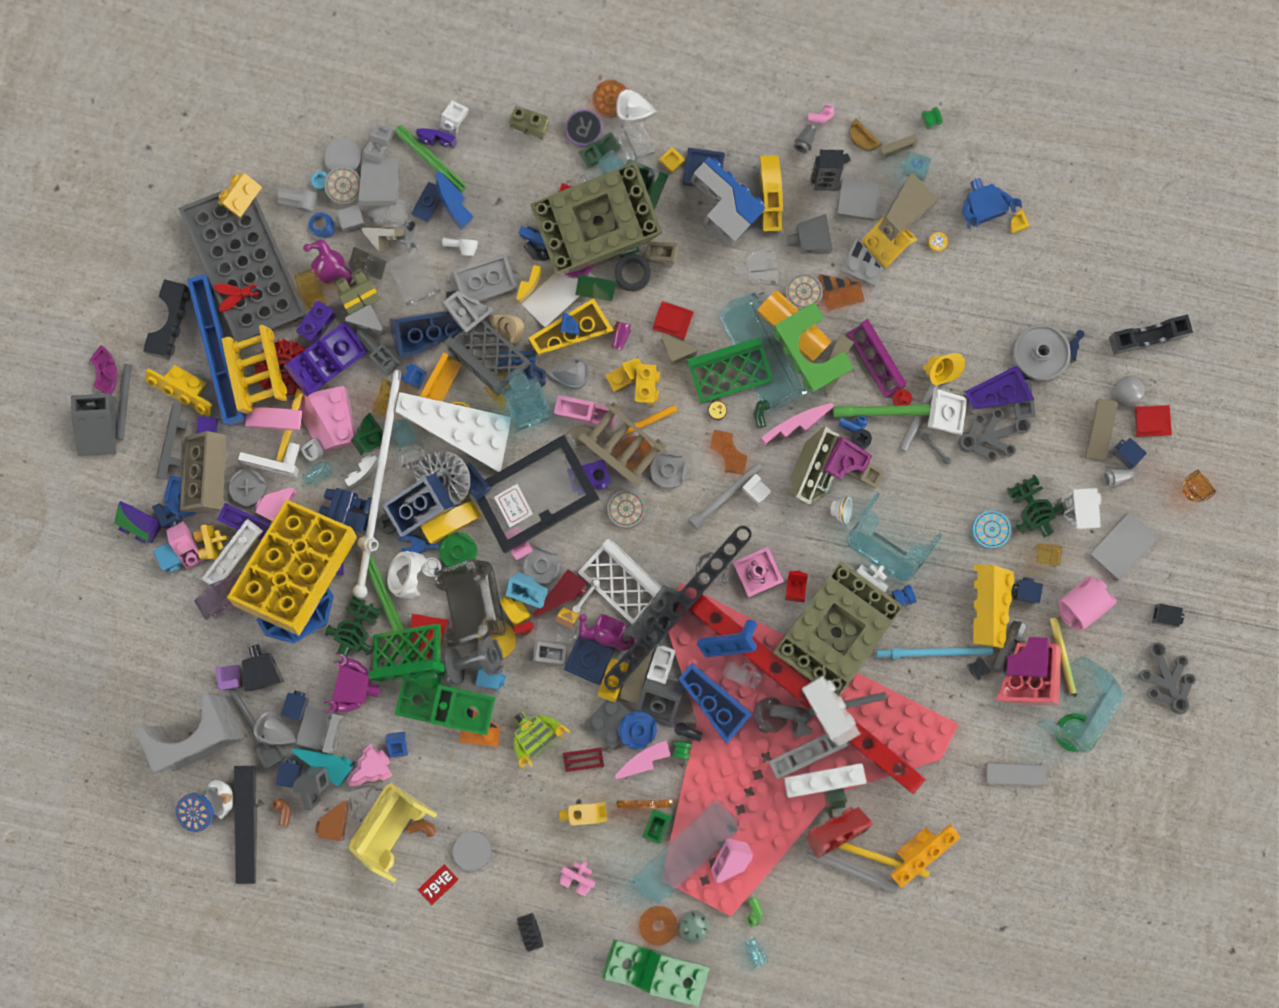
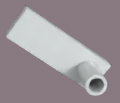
(285, 468)

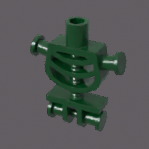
(1043, 524)
(346, 645)

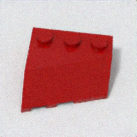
(838, 831)

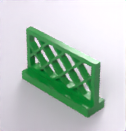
(726, 353)
(404, 669)

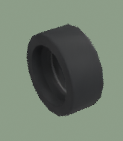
(629, 286)

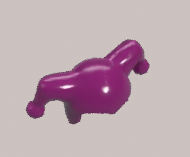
(328, 263)
(606, 632)

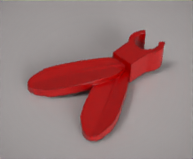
(235, 294)

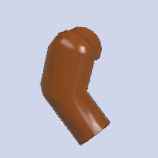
(284, 810)
(422, 825)

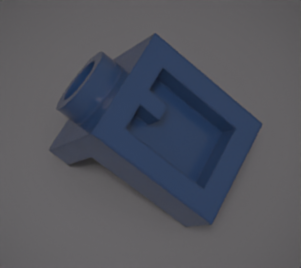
(163, 515)

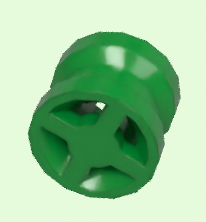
(931, 117)
(681, 750)

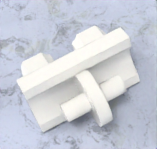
(868, 575)

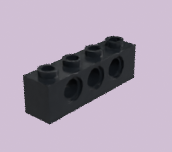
(827, 170)

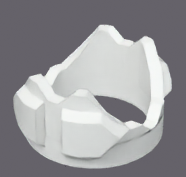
(409, 588)

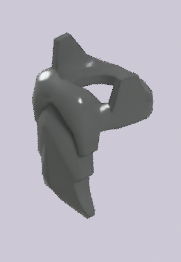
(799, 717)

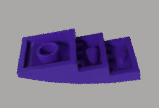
(325, 358)

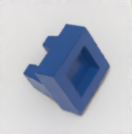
(414, 376)

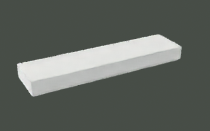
(233, 552)

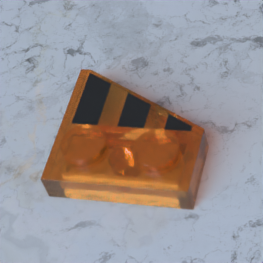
(840, 291)

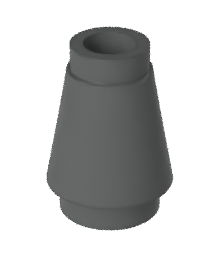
(805, 140)

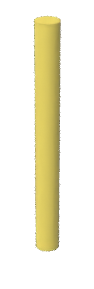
(1064, 659)

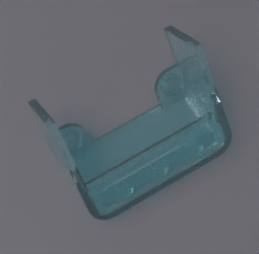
(883, 552)
(1085, 735)

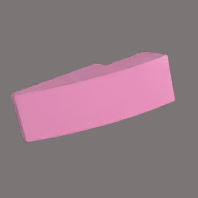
(582, 411)
(274, 419)
(643, 760)

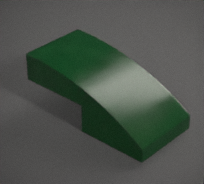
(598, 149)

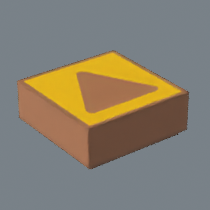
(567, 617)

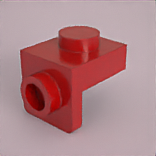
(796, 586)

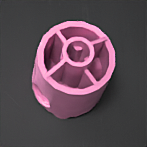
(1085, 603)

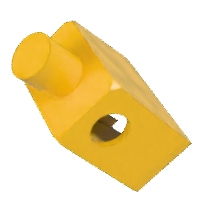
(591, 813)

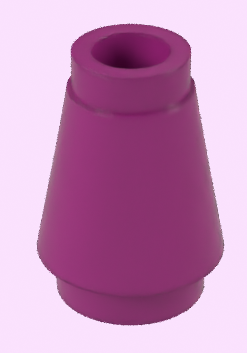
(620, 335)

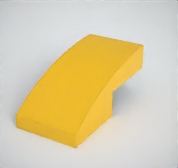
(527, 288)
(604, 692)

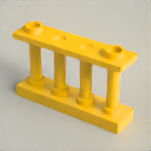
(237, 365)

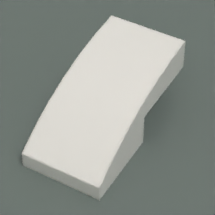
(661, 664)

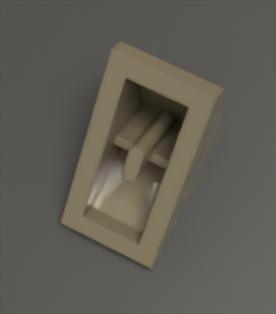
(677, 349)

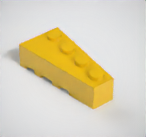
(591, 326)
(992, 605)

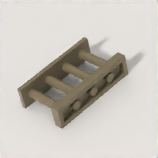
(606, 450)

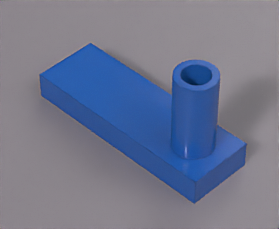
(730, 643)

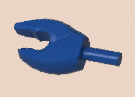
(419, 544)

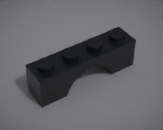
(1159, 333)
(161, 342)

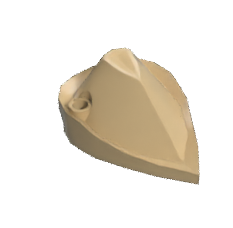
(508, 326)

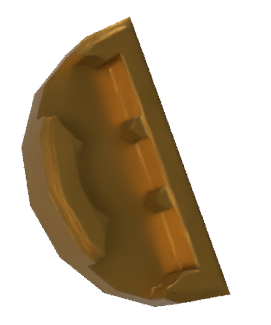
(863, 137)

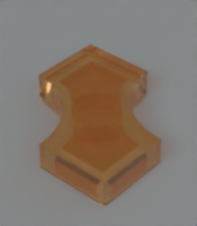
(723, 444)
(658, 803)

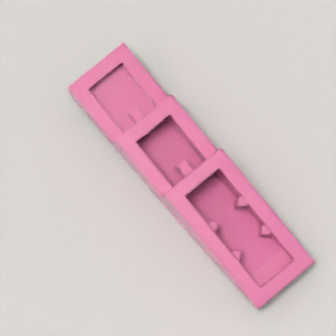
(803, 421)

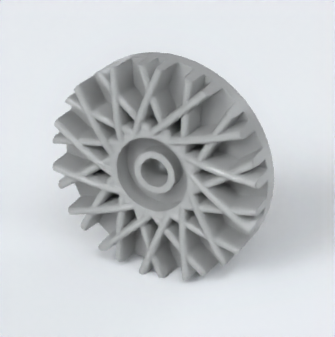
(1055, 350)
(450, 471)

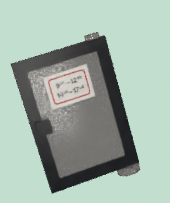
(536, 493)

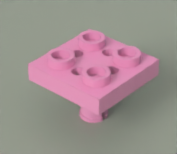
(763, 560)

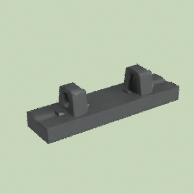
(165, 458)

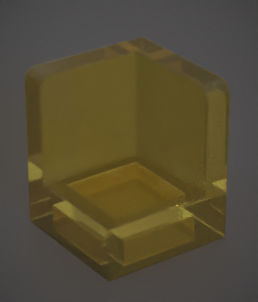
(1049, 554)

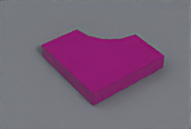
(846, 457)
(1031, 660)

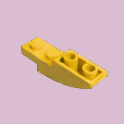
(771, 192)

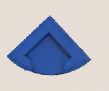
(569, 325)

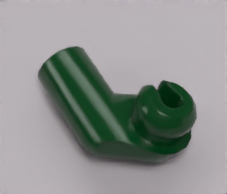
(758, 413)

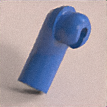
(853, 426)

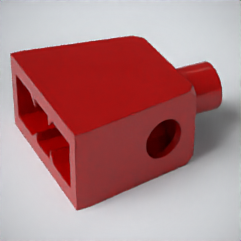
(422, 620)

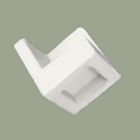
(756, 489)

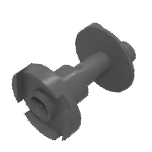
(486, 657)

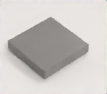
(858, 198)

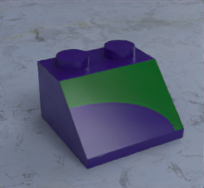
(137, 522)

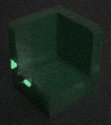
(834, 800)

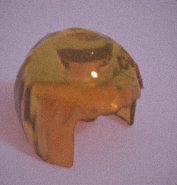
(1197, 487)

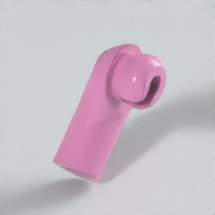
(823, 116)

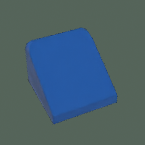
(396, 744)

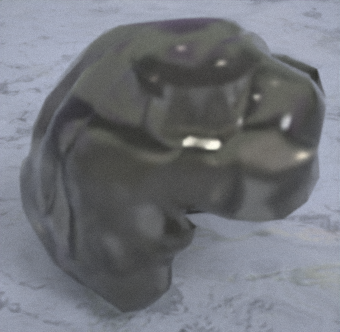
(762, 716)

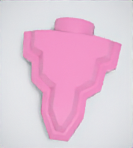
(370, 767)

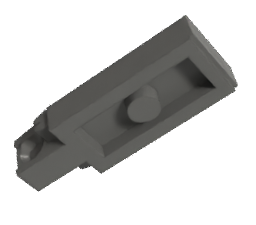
(1014, 636)

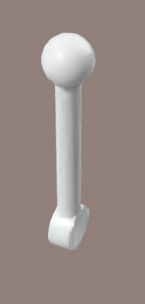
(576, 608)

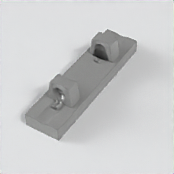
(804, 755)

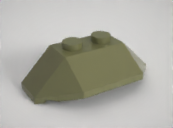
(808, 477)

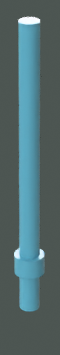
(896, 652)

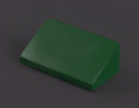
(595, 288)

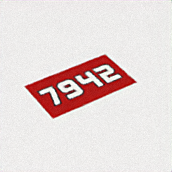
(438, 884)

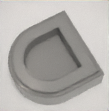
(312, 450)

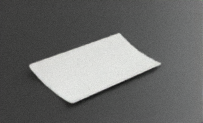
(552, 298)

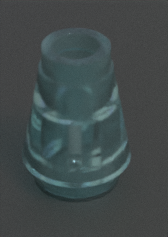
(318, 472)
(756, 954)

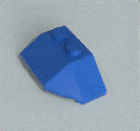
(317, 620)

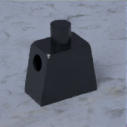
(260, 670)

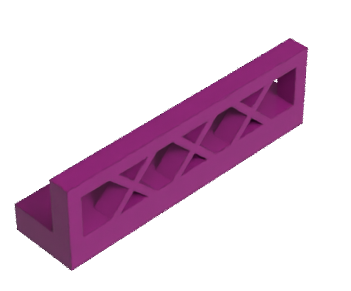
(883, 355)

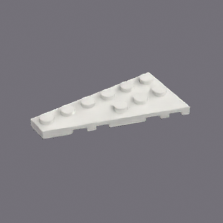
(467, 429)

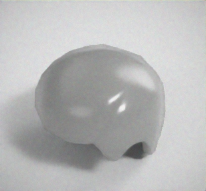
(1129, 391)

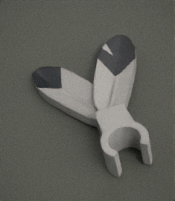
(408, 237)

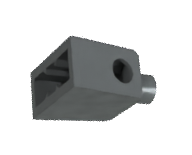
(812, 236)

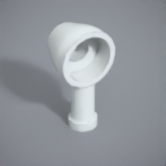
(466, 246)

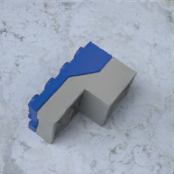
(735, 207)

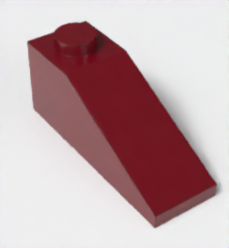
(565, 591)

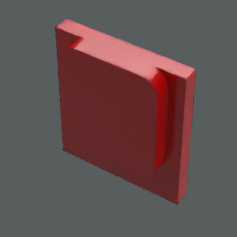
(673, 320)
(1153, 421)

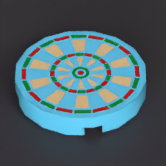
(991, 529)

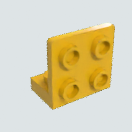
(884, 249)

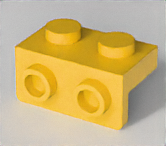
(239, 194)
(645, 384)

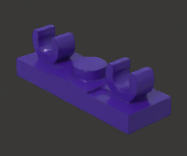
(235, 518)

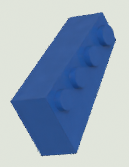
(716, 703)

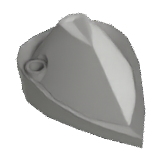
(571, 373)
(273, 729)

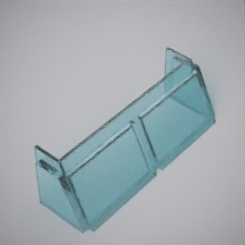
(745, 324)
(686, 852)

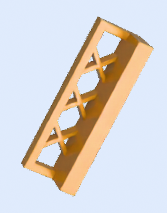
(441, 379)

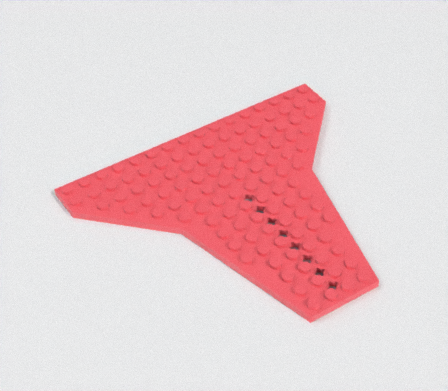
(725, 770)

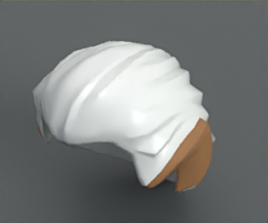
(220, 797)

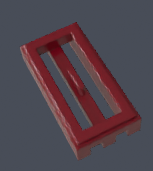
(567, 762)

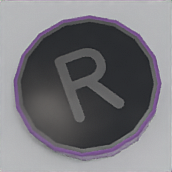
(583, 128)

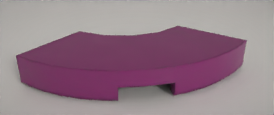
(106, 370)

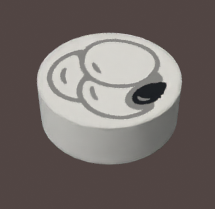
(431, 566)

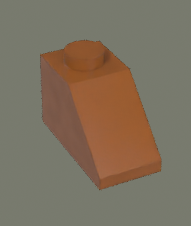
(333, 823)

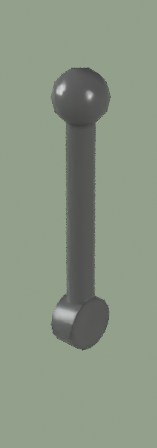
(925, 437)

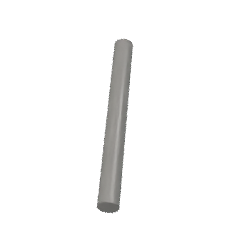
(917, 420)

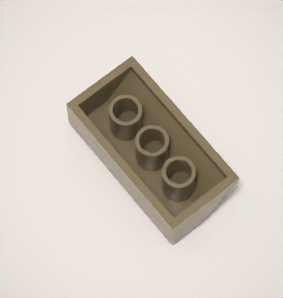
(203, 472)

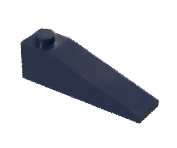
(421, 331)

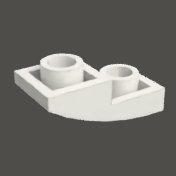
(367, 466)

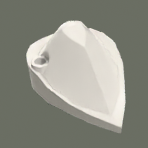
(633, 106)

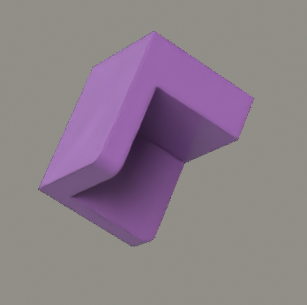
(228, 677)

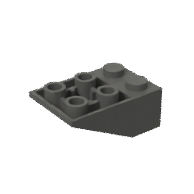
(94, 424)

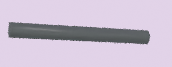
(123, 401)
(858, 701)

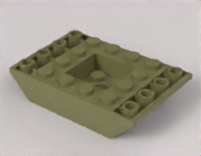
(569, 218)
(855, 609)

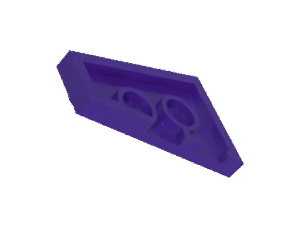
(1000, 390)

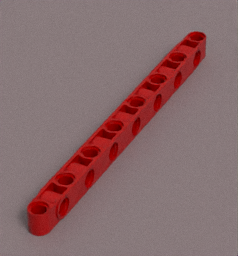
(794, 683)

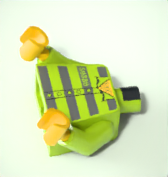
(534, 736)

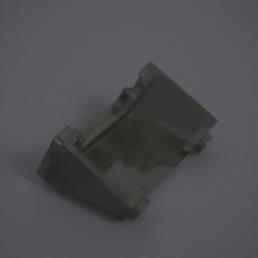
(471, 601)

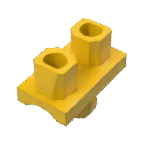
(212, 541)

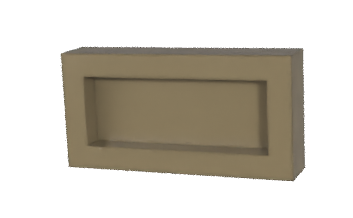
(898, 146)

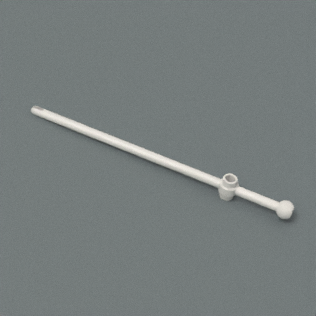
(367, 542)

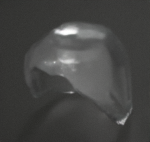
(703, 578)

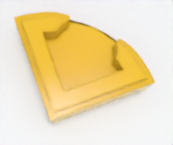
(1019, 222)

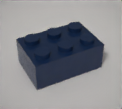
(418, 505)

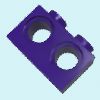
(316, 322)
(591, 468)

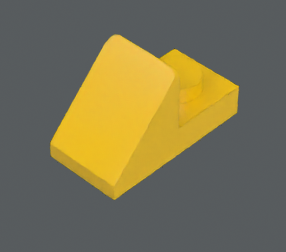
(623, 375)

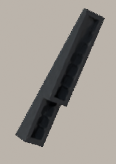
(245, 824)

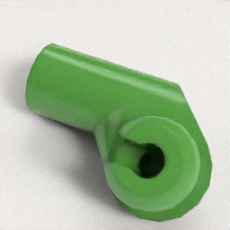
(756, 912)

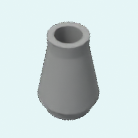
(1115, 477)

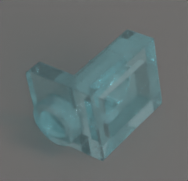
(402, 433)

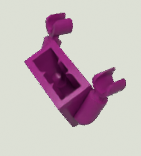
(351, 686)

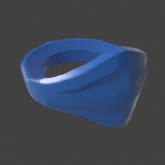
(329, 229)

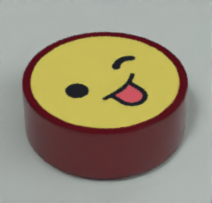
(717, 410)

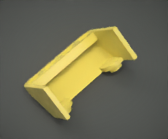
(384, 826)

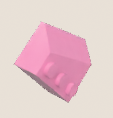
(329, 417)

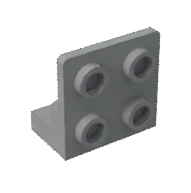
(319, 729)

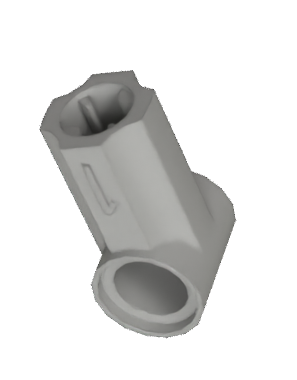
(302, 200)

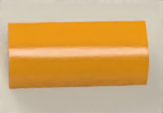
(778, 308)

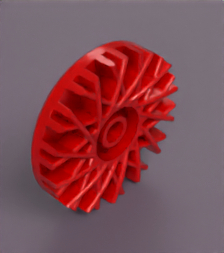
(285, 352)

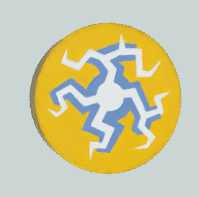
(937, 242)

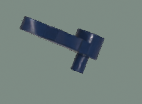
(1074, 346)

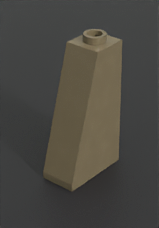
(909, 205)

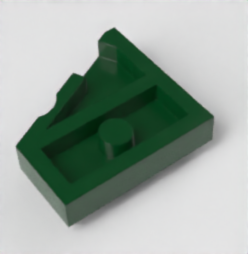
(367, 436)

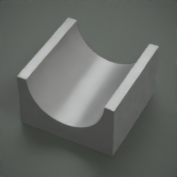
(215, 732)

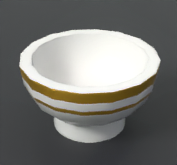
(842, 509)

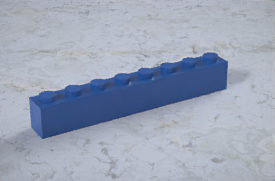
(212, 335)

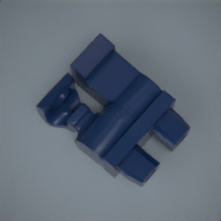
(341, 509)

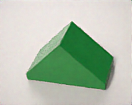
(656, 826)

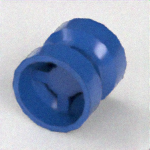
(904, 596)

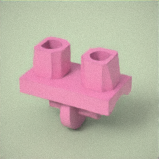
(585, 882)

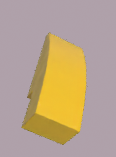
(451, 522)

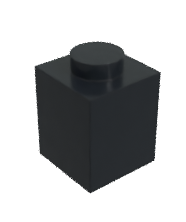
(1168, 615)

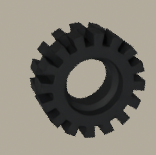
(530, 932)

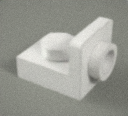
(453, 117)

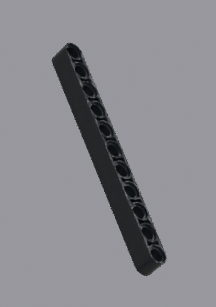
(681, 598)

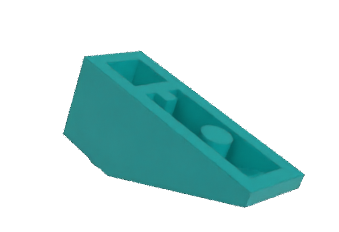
(337, 767)

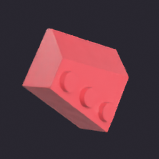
(1034, 689)

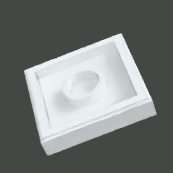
(947, 412)

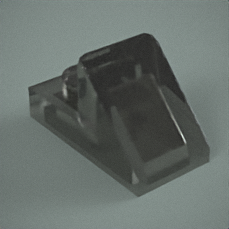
(367, 263)

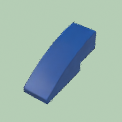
(452, 201)

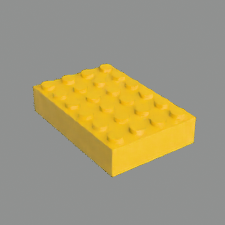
(292, 567)

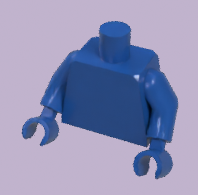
(987, 203)

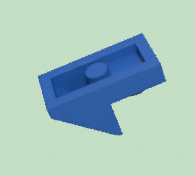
(531, 234)

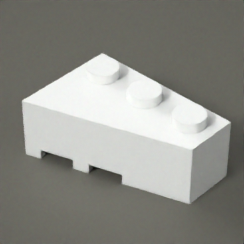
(1082, 508)
(831, 711)

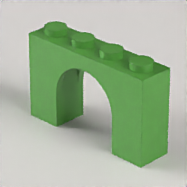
(814, 375)

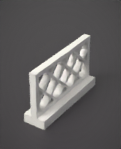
(628, 565)

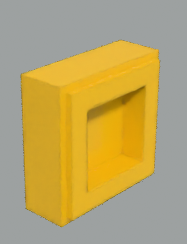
(671, 160)

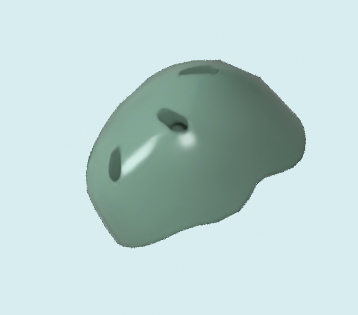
(694, 926)

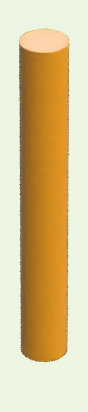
(653, 418)

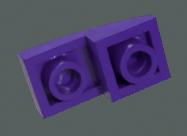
(430, 136)

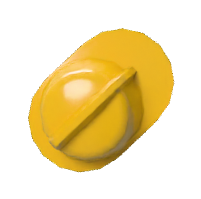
(944, 368)

